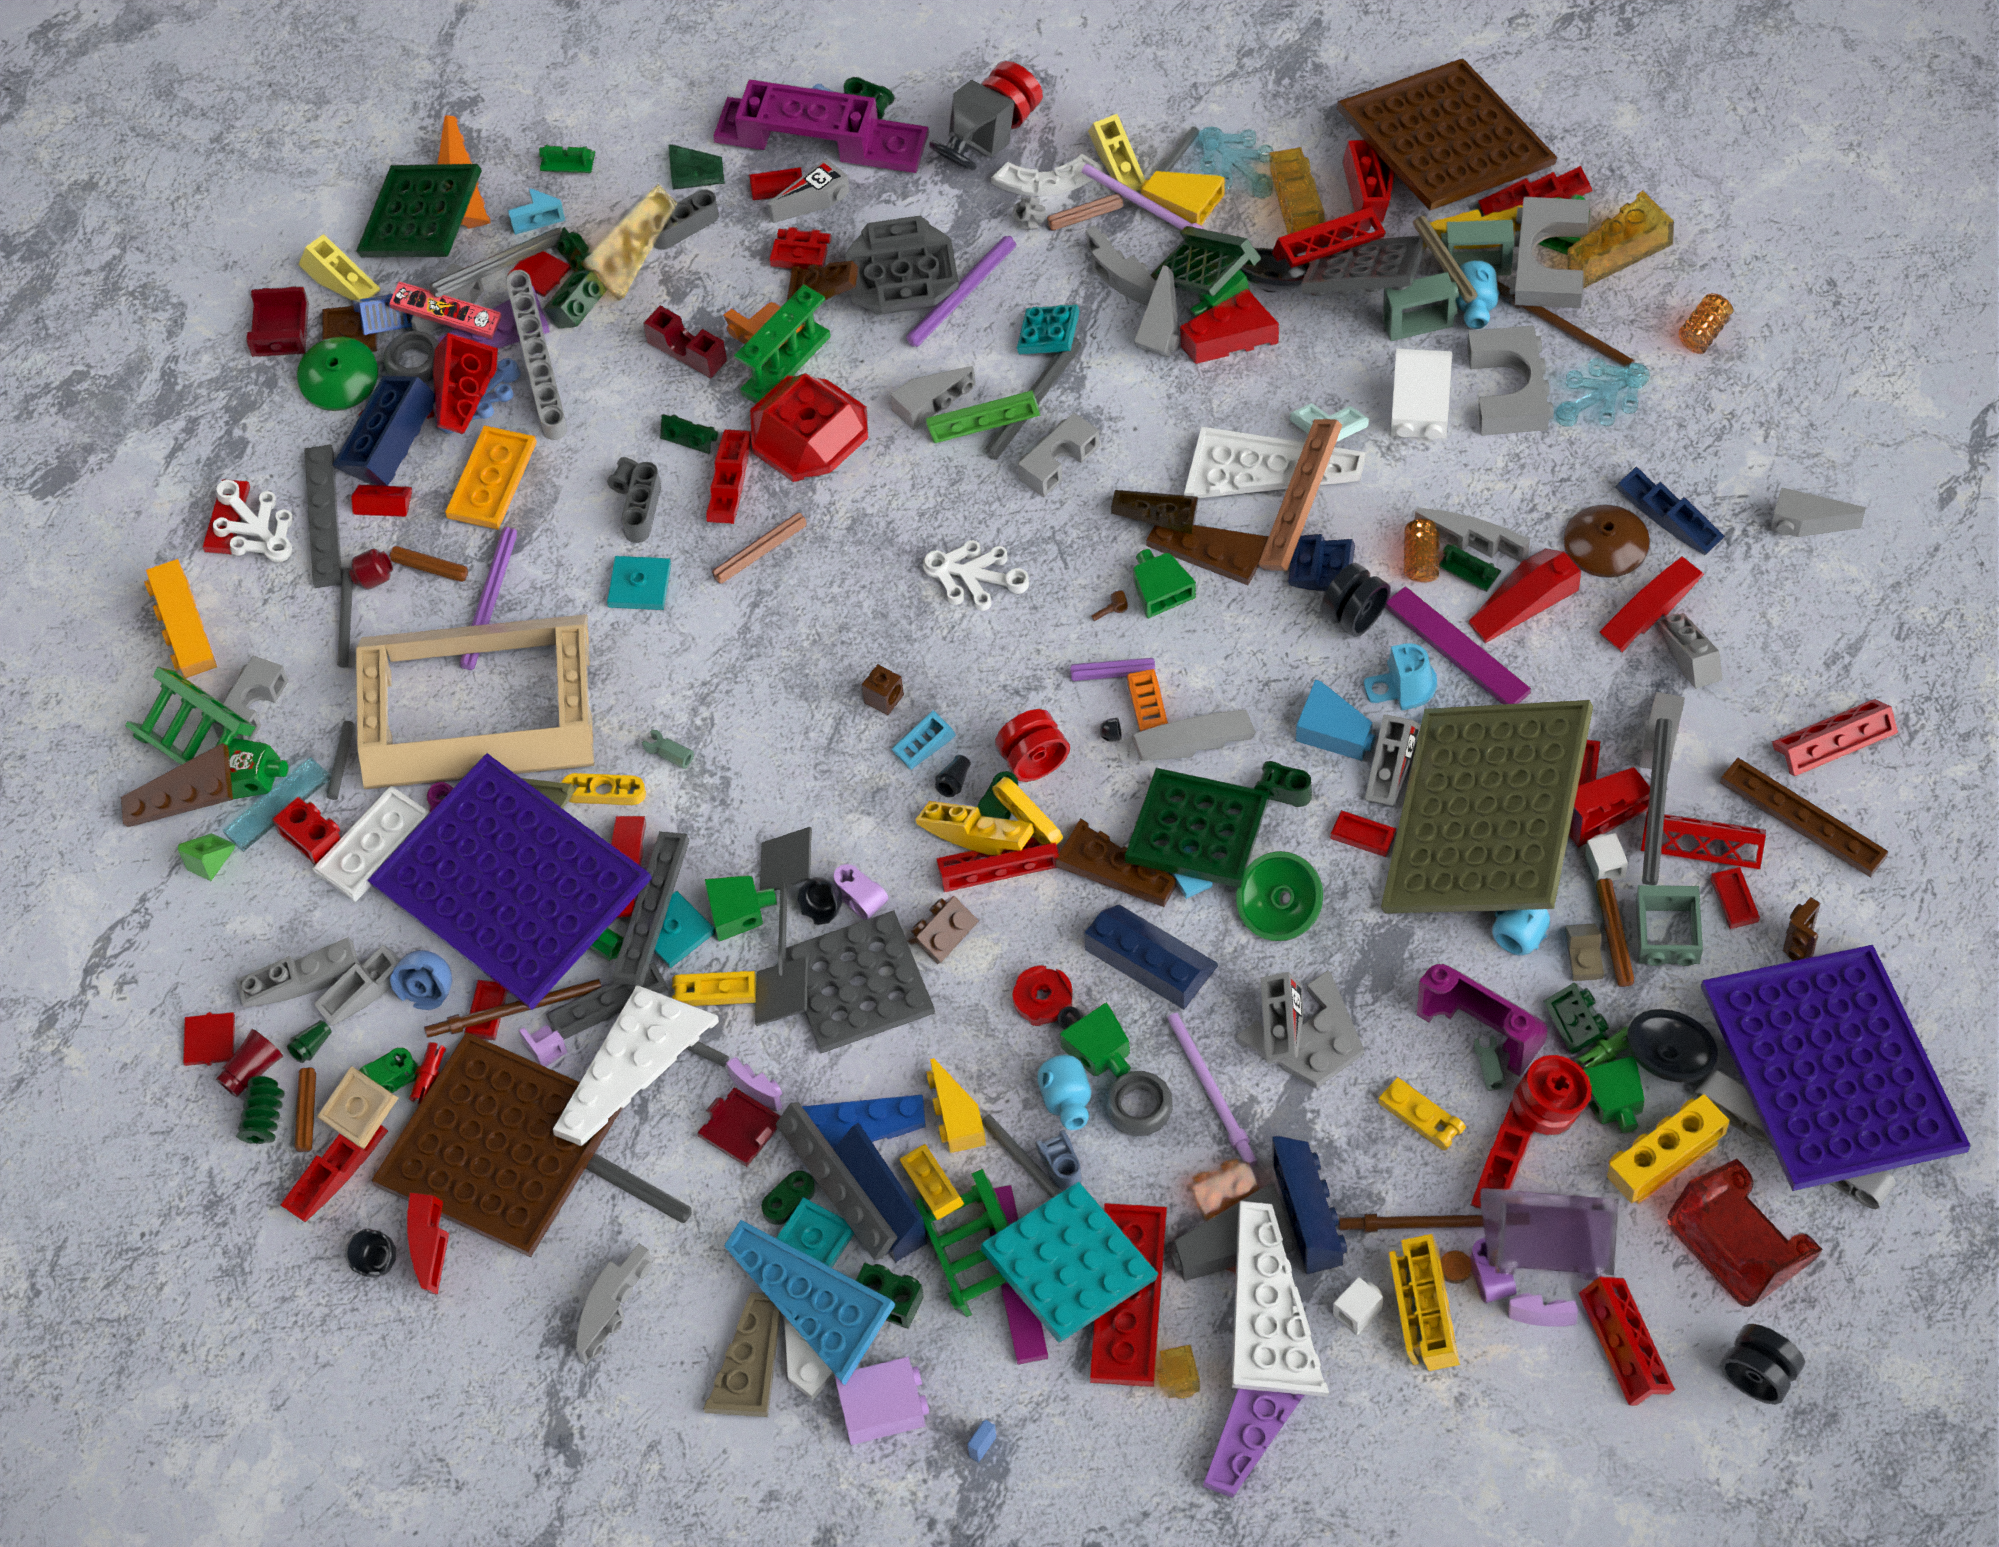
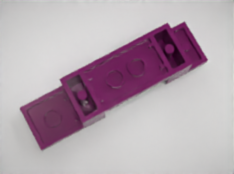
(822, 115)

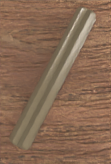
(1444, 258)

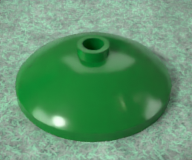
(340, 385)
(1262, 895)

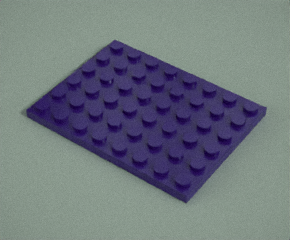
(510, 880)
(1834, 1067)

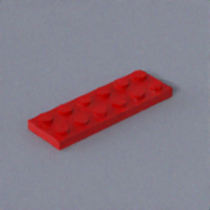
(1128, 1333)

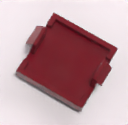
(739, 1126)

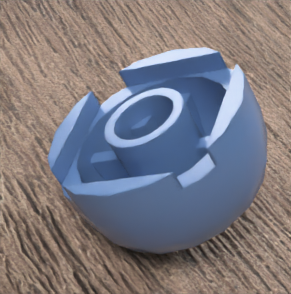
(422, 979)

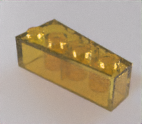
(1296, 190)
(1622, 241)
(625, 248)

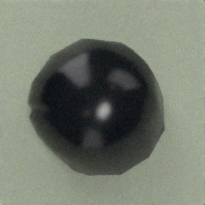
(820, 900)
(370, 1253)

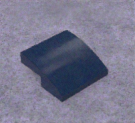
(1319, 561)

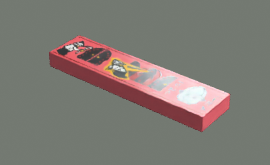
(445, 310)

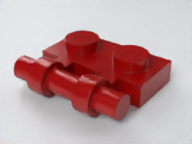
(793, 252)

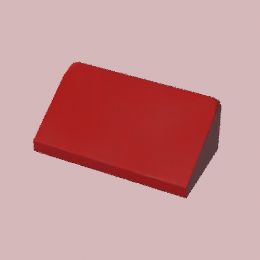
(381, 500)

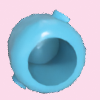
(1484, 281)
(1520, 929)
(1065, 1090)

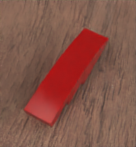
(1545, 187)
(728, 476)
(1651, 603)
(628, 839)
(1505, 1156)
(328, 1175)

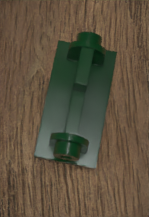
(573, 249)
(687, 434)
(1468, 567)

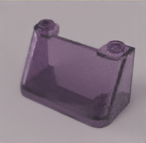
(1549, 1232)

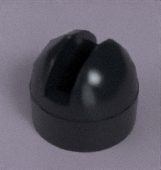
(1111, 729)
(1064, 1021)

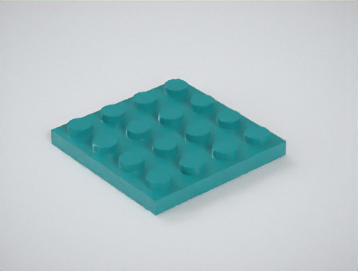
(1068, 1261)

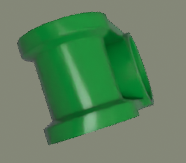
(388, 1071)

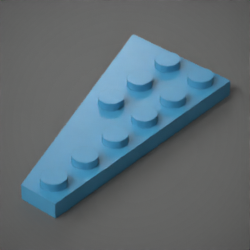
(822, 1304)

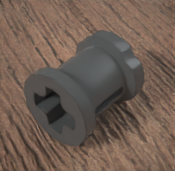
(621, 478)

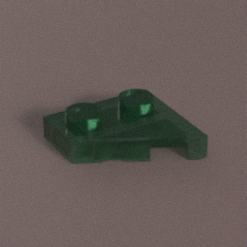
(694, 168)

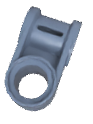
(1058, 1157)

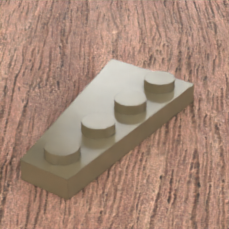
(749, 1364)

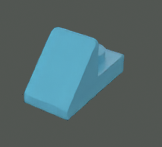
(542, 212)

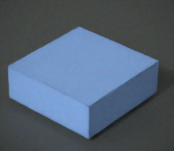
(981, 1440)

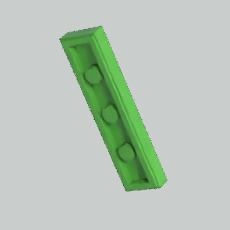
(983, 416)

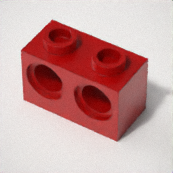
(303, 834)

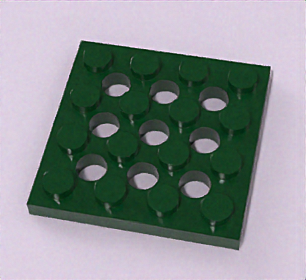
(414, 180)
(1215, 819)

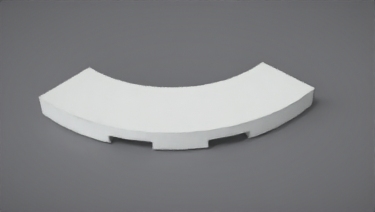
(1035, 183)

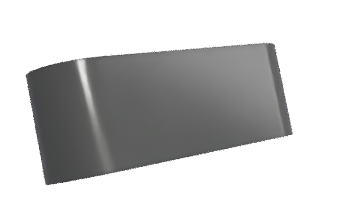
(688, 218)
(641, 502)

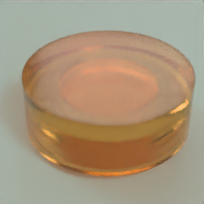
(1456, 1267)

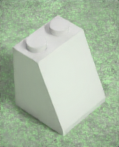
(1421, 393)

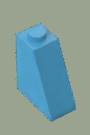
(1334, 724)

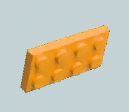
(491, 477)

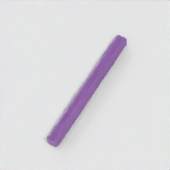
(966, 286)
(491, 588)

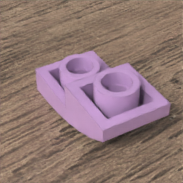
(757, 1086)
(1532, 1311)

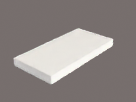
(370, 843)

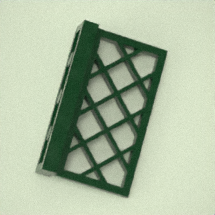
(1213, 246)

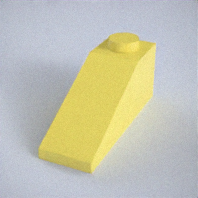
(1116, 152)
(335, 270)

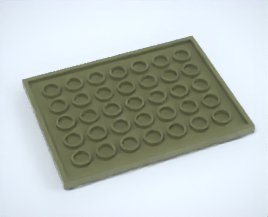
(1488, 808)

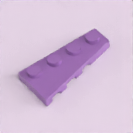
(507, 329)
(1247, 1434)

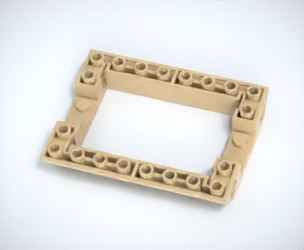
(452, 758)

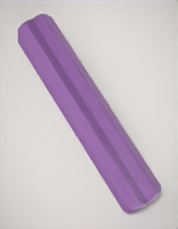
(1110, 669)

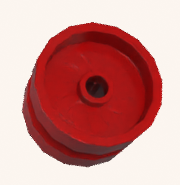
(1017, 84)
(1032, 745)
(1551, 1094)

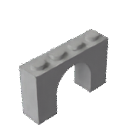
(1541, 220)
(1518, 350)

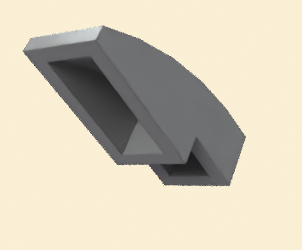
(358, 986)

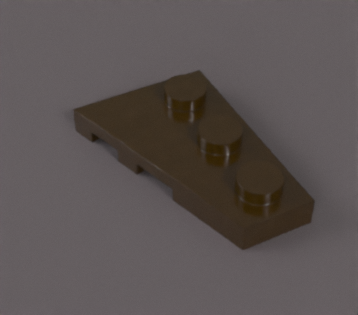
(1159, 509)

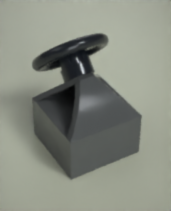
(978, 121)

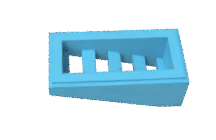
(925, 726)

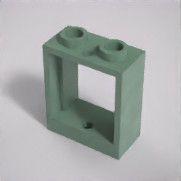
(1482, 233)
(1425, 320)
(1669, 899)

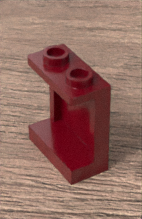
(278, 321)

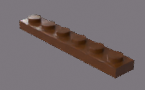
(1804, 817)

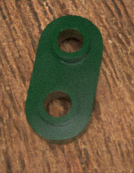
(788, 1196)

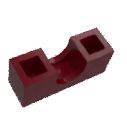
(701, 352)

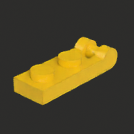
(715, 988)
(1421, 1114)

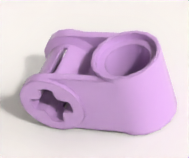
(858, 891)

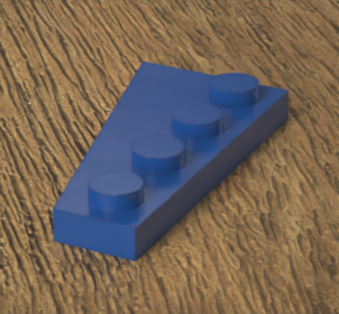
(877, 1117)

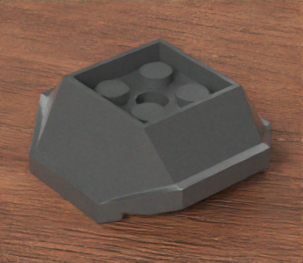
(902, 266)

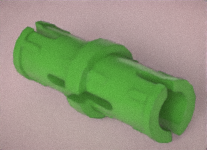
(1604, 1051)

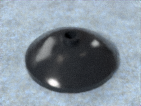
(1273, 274)
(1672, 1046)

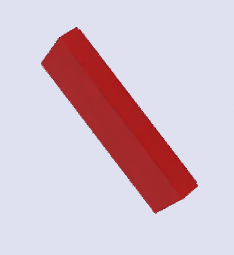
(218, 544)

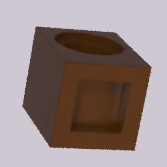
(882, 689)

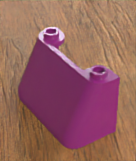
(1446, 990)

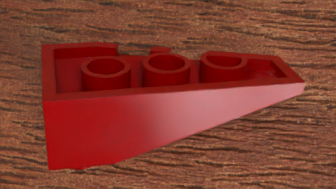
(460, 379)
(1526, 592)

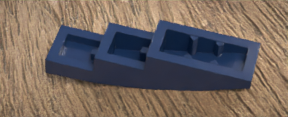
(1669, 512)

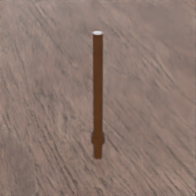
(1568, 328)
(456, 1023)
(1371, 1223)

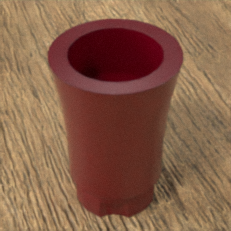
(250, 1060)

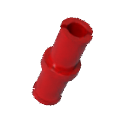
(427, 1072)

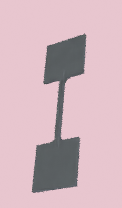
(783, 988)

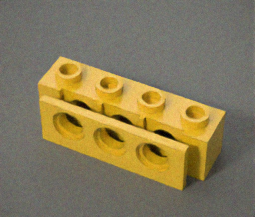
(1667, 1149)
(1433, 1310)

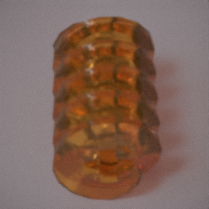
(1705, 323)
(1421, 551)

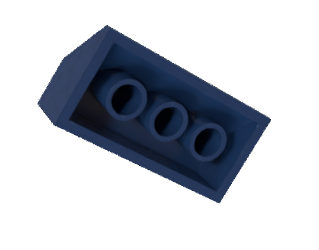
(386, 429)
(1148, 955)
(883, 1190)
(1307, 1204)

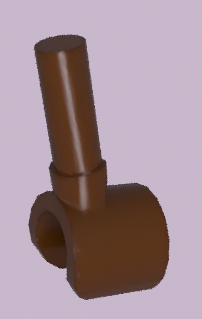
(1119, 605)

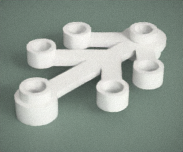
(254, 525)
(972, 572)

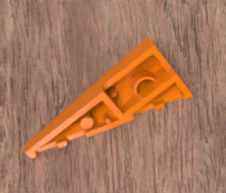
(454, 152)

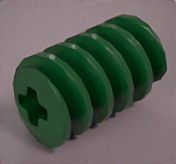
(260, 1111)

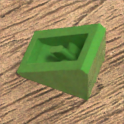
(205, 854)

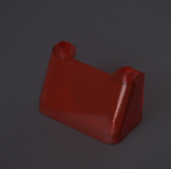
(1735, 1237)

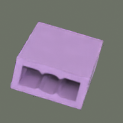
(882, 1400)

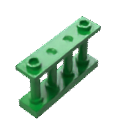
(791, 355)
(191, 698)
(992, 1218)

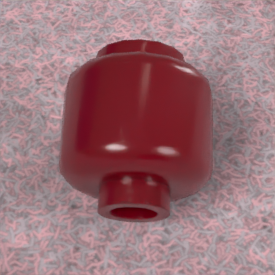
(371, 569)

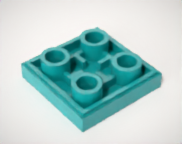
(1048, 329)

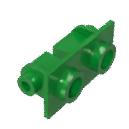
(570, 160)

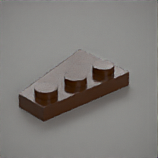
(826, 280)

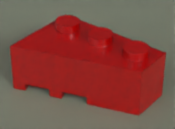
(1367, 178)
(1608, 804)

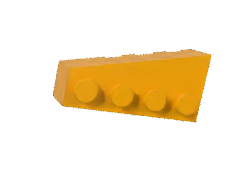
(181, 618)

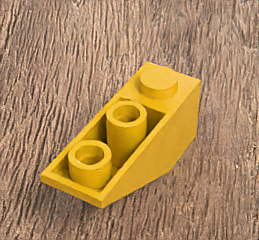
(960, 1113)

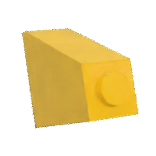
(1185, 194)

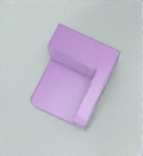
(544, 1045)

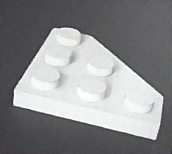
(804, 1365)

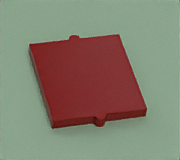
(544, 271)
(209, 1038)

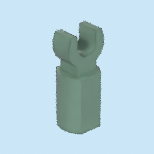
(669, 750)
(1490, 1064)

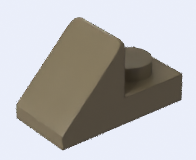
(1584, 951)

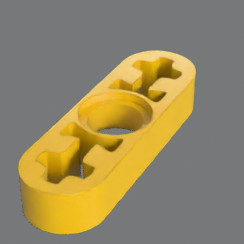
(612, 797)
(1025, 810)

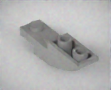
(1122, 274)
(296, 978)
(602, 1309)

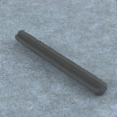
(495, 263)
(1040, 389)
(1657, 802)
(639, 1188)

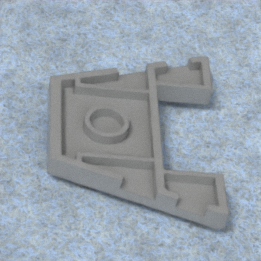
(1326, 1040)

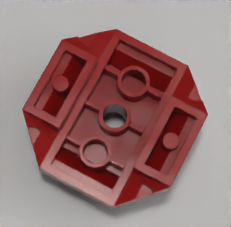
(807, 426)

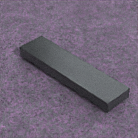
(600, 1004)

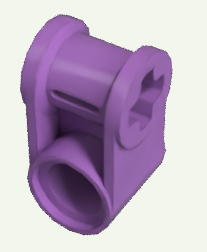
(1490, 1285)

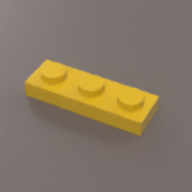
(931, 1182)

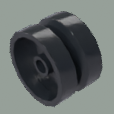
(1355, 599)
(1762, 1364)

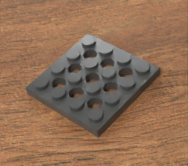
(1367, 266)
(887, 1013)

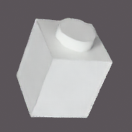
(1606, 857)
(1358, 1305)

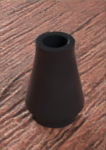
(952, 777)

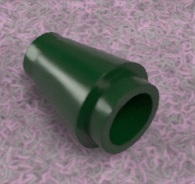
(307, 1042)

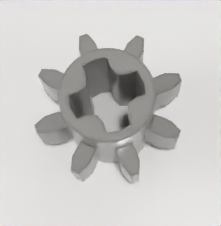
(1029, 213)

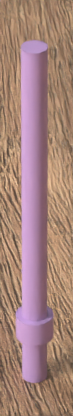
(1137, 198)
(1237, 1136)

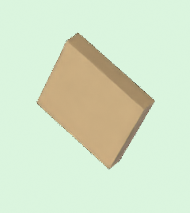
(357, 1107)

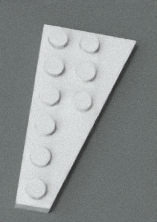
(1251, 463)
(635, 1052)
(1269, 1320)

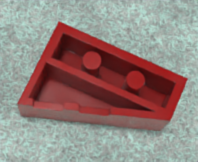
(1229, 327)

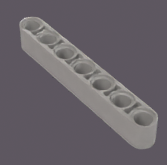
(537, 365)
(1737, 1106)

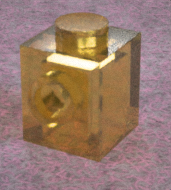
(1178, 1372)

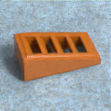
(1141, 684)

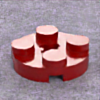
(1048, 980)

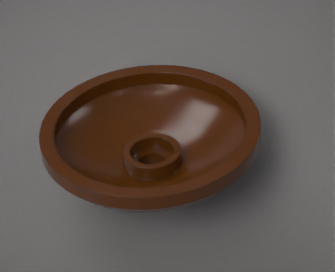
(1603, 551)

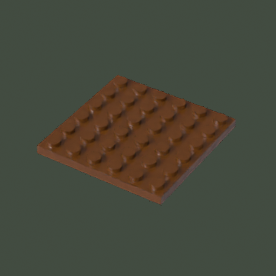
(1446, 133)
(491, 1145)

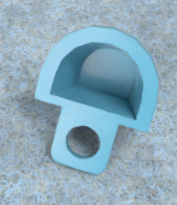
(1409, 680)

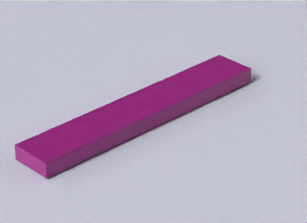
(1457, 647)
(1023, 1324)

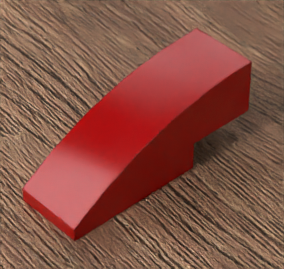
(426, 1240)

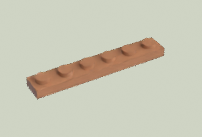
(1300, 495)

